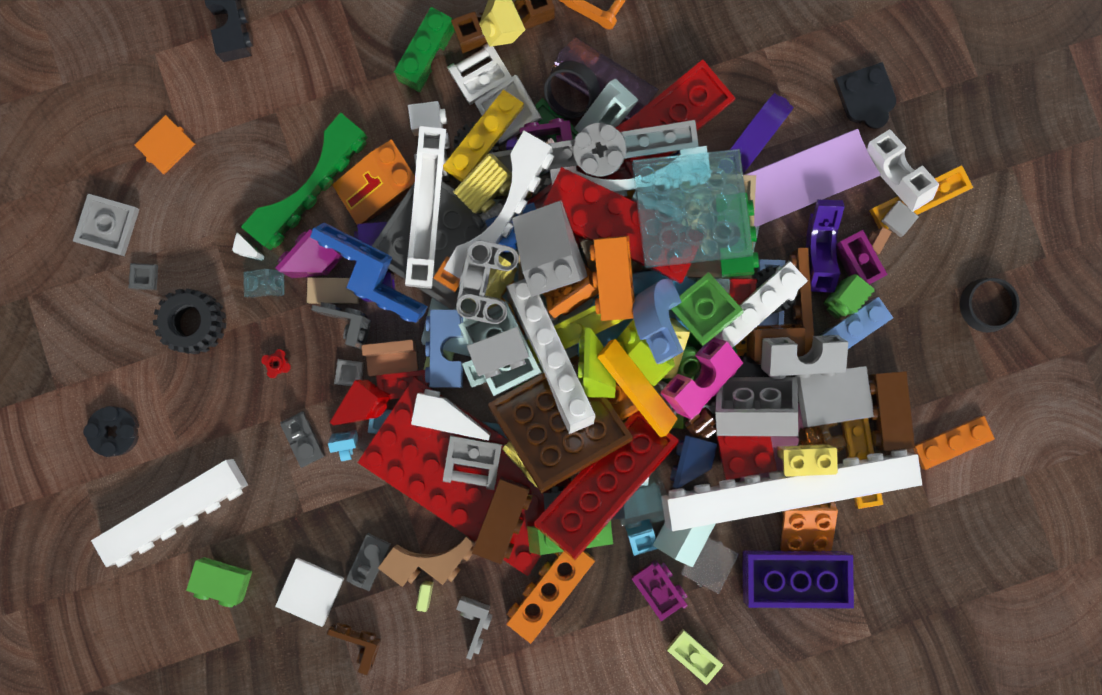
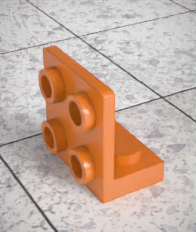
(809, 528)

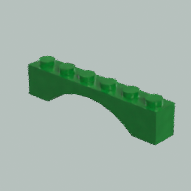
(271, 222)

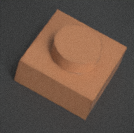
(878, 239)

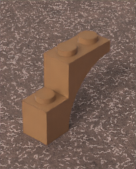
(403, 564)

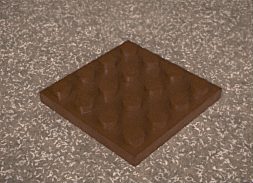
(541, 437)

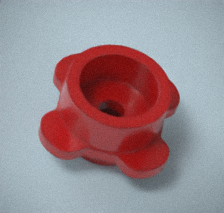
(283, 365)

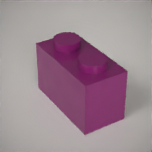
(860, 258)

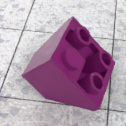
(308, 258)

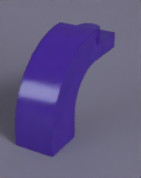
(762, 129)
(821, 245)

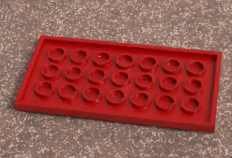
(415, 462)

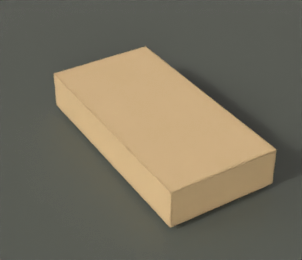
(330, 291)

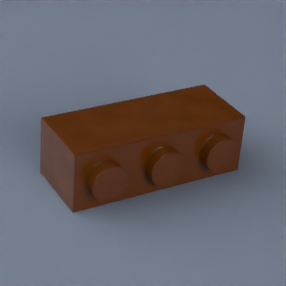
(891, 411)
(502, 520)

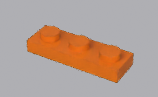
(953, 442)

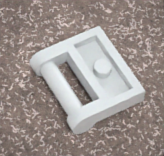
(483, 79)

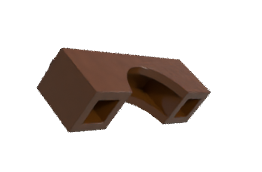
(530, 12)

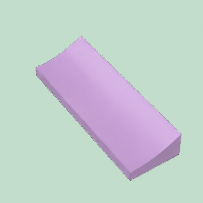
(811, 176)

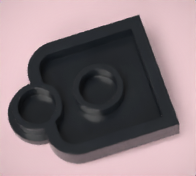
(867, 95)

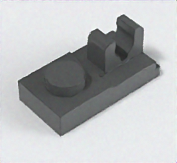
(302, 439)
(367, 562)

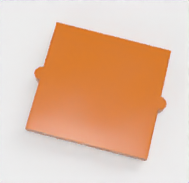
(164, 144)

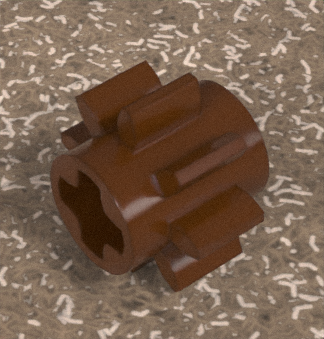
(702, 424)

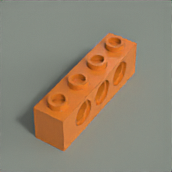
(529, 625)

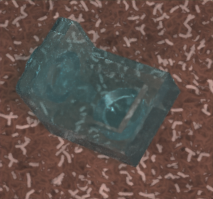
(263, 283)

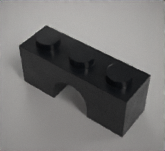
(232, 39)

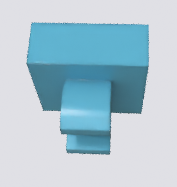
(344, 443)

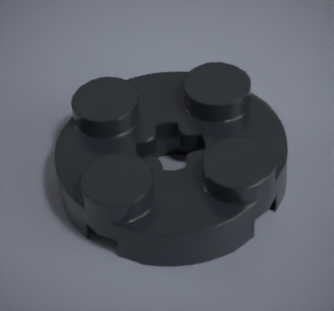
(97, 431)

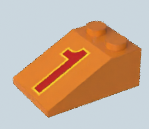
(375, 183)

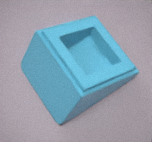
(641, 537)

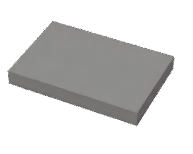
(835, 397)

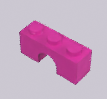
(717, 365)

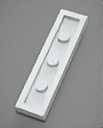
(763, 302)

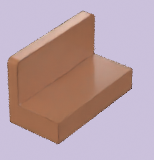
(390, 357)

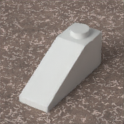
(442, 415)

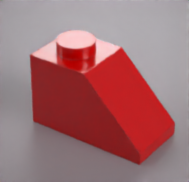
(361, 403)

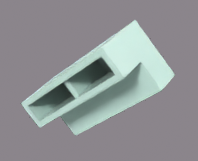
(609, 107)
(683, 544)

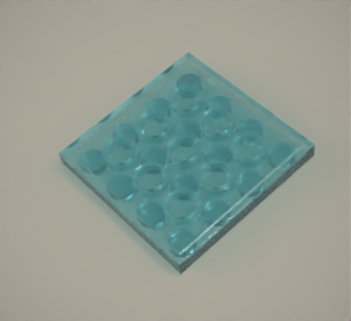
(692, 208)

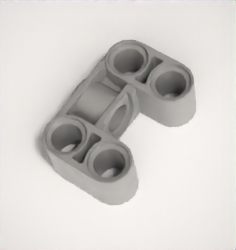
(475, 280)

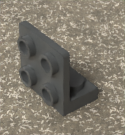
(357, 331)

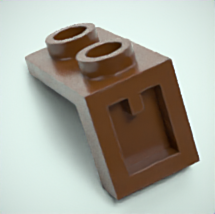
(367, 639)

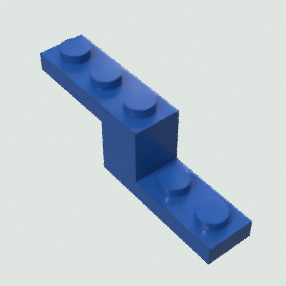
(368, 272)

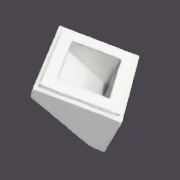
(245, 248)

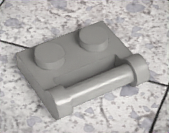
(474, 454)

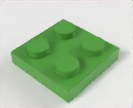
(706, 309)

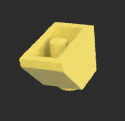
(501, 22)

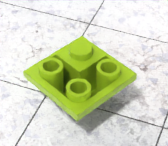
(591, 372)

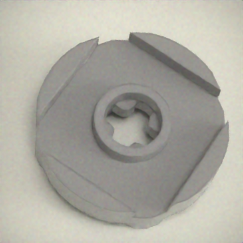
(613, 156)

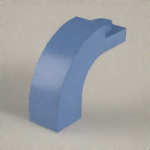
(653, 321)

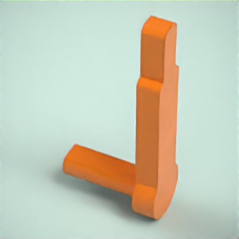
(604, 18)

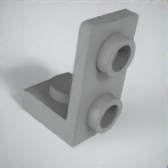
(471, 609)

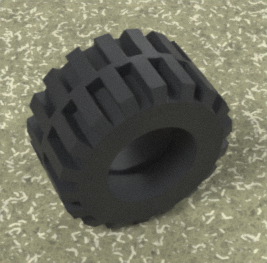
(170, 316)

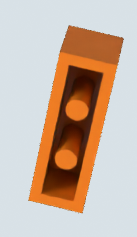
(613, 278)

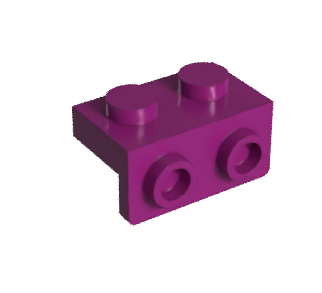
(658, 589)

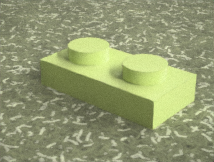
(694, 656)

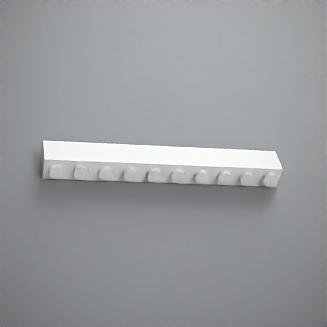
(780, 493)

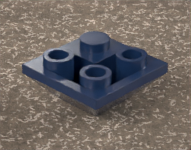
(695, 460)

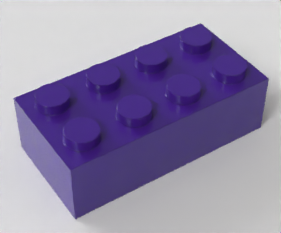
(798, 579)

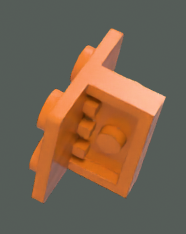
(569, 297)

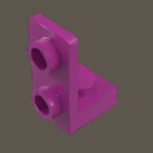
(555, 126)

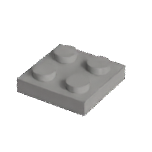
(106, 225)

